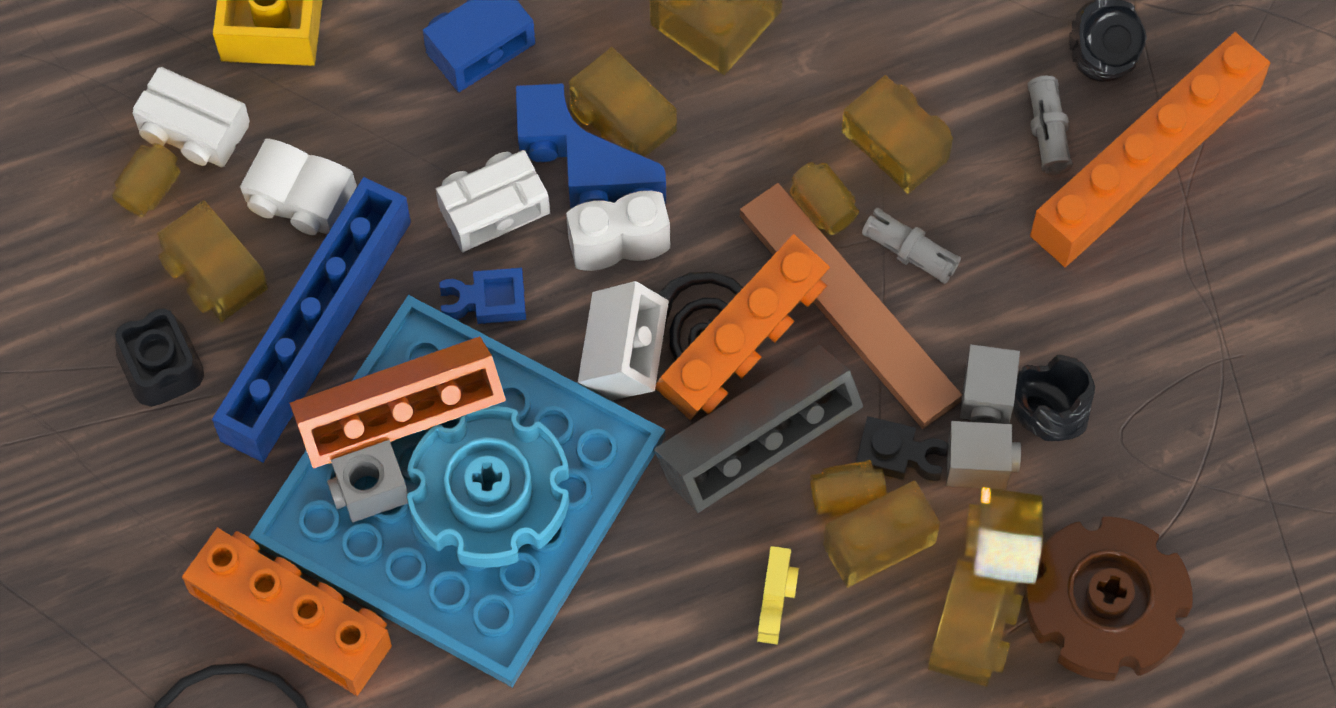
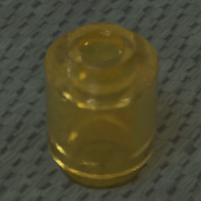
(146, 179)
(824, 197)
(846, 488)

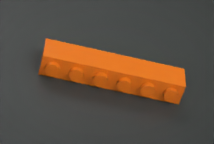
(1149, 149)

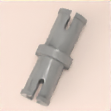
(1049, 125)
(911, 245)

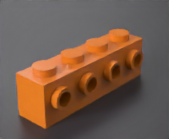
(741, 327)
(398, 401)
(288, 610)

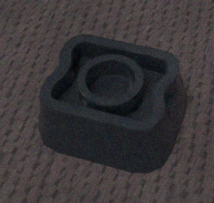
(158, 358)

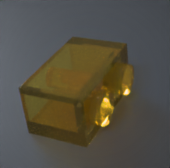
(622, 104)
(897, 133)
(211, 261)
(881, 533)
(1005, 535)
(972, 626)

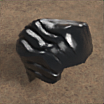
(1106, 39)
(1054, 398)

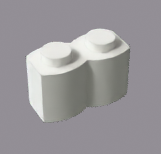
(297, 187)
(609, 231)

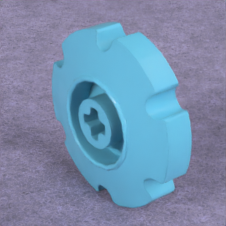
(523, 499)

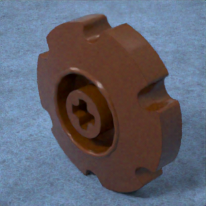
(1147, 598)

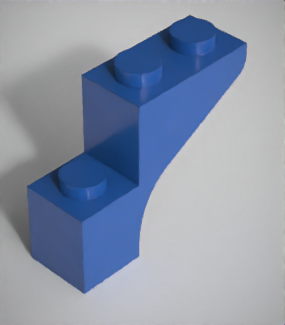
(595, 166)

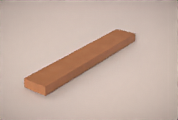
(857, 311)

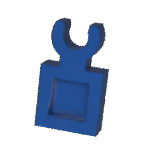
(494, 296)

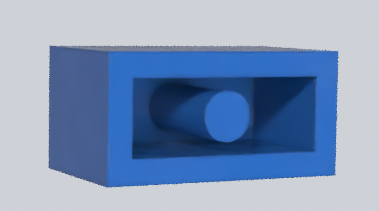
(477, 39)

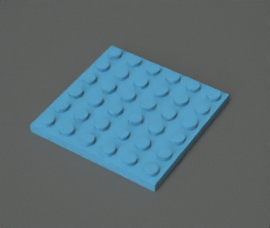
(384, 562)

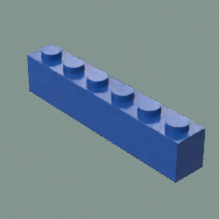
(312, 319)

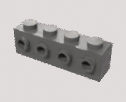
(758, 428)

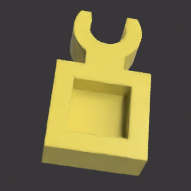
(779, 583)

